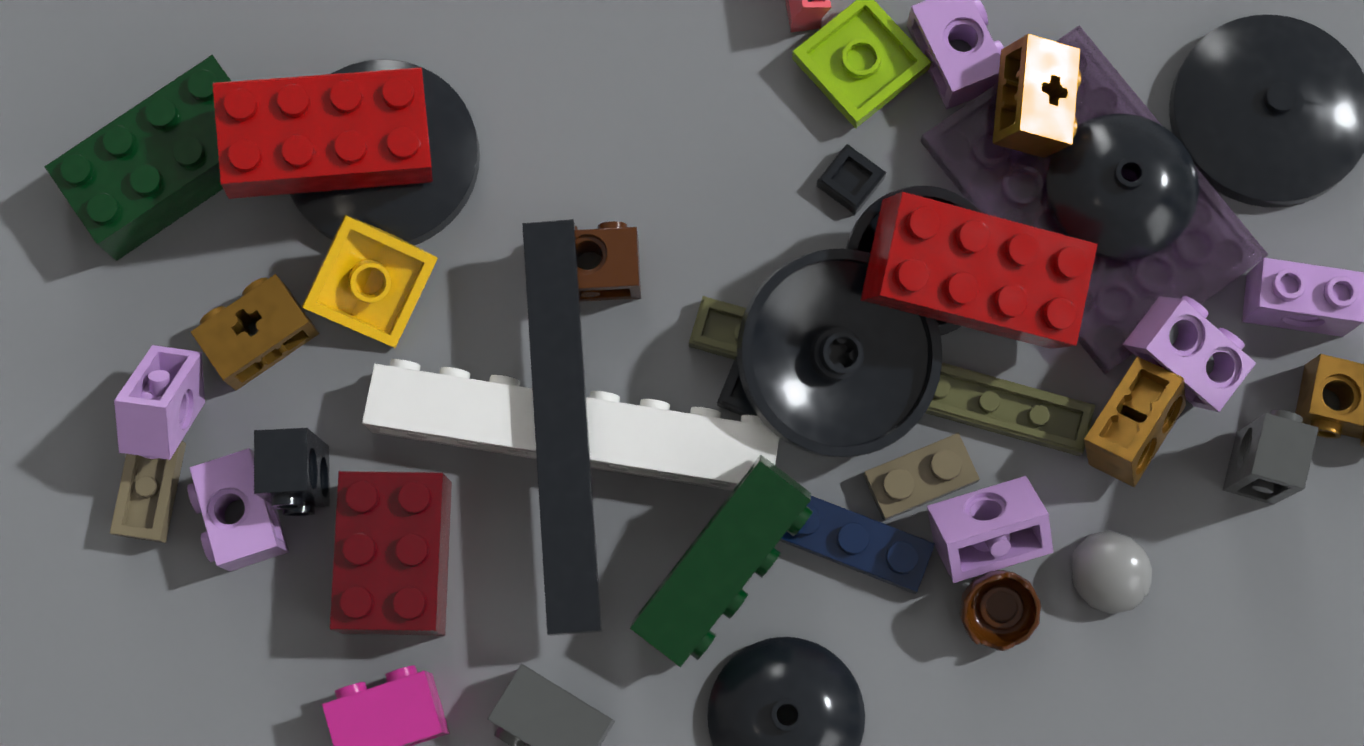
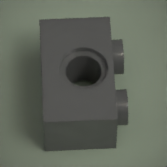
(1271, 457)

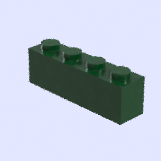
(721, 561)

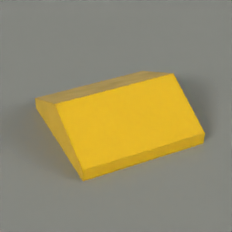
(369, 281)

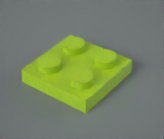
(861, 60)

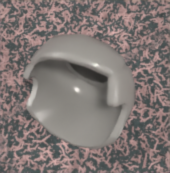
(1111, 572)

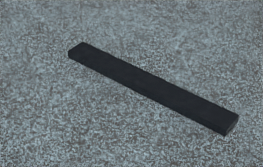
(561, 429)

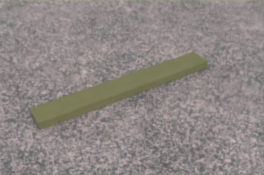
(959, 397)

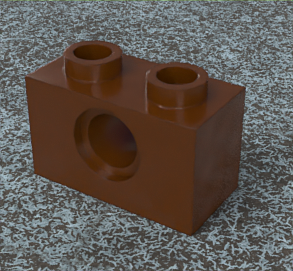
(619, 270)

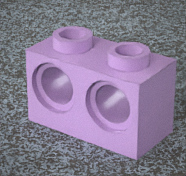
(1191, 350)

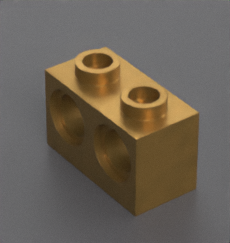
(1347, 382)
(1135, 421)

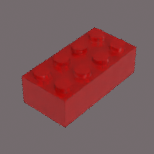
(322, 132)
(979, 271)

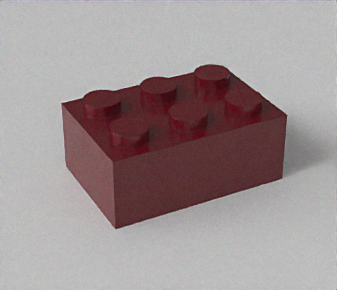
(391, 553)

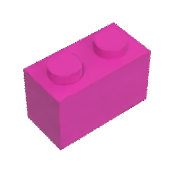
(389, 714)

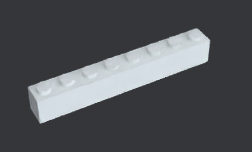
(622, 436)

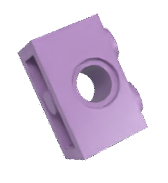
(956, 73)
(1304, 297)
(159, 402)
(990, 529)
(256, 534)

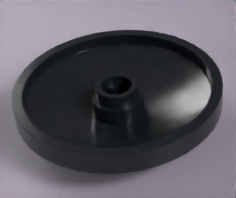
(1270, 110)
(417, 209)
(832, 367)

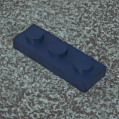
(863, 545)

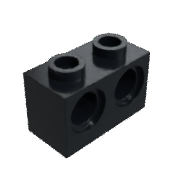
(291, 470)

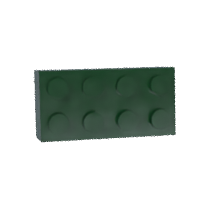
(146, 163)

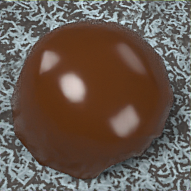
(1000, 610)

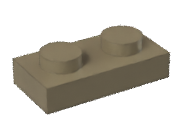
(921, 476)
(147, 496)

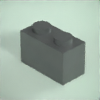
(546, 715)

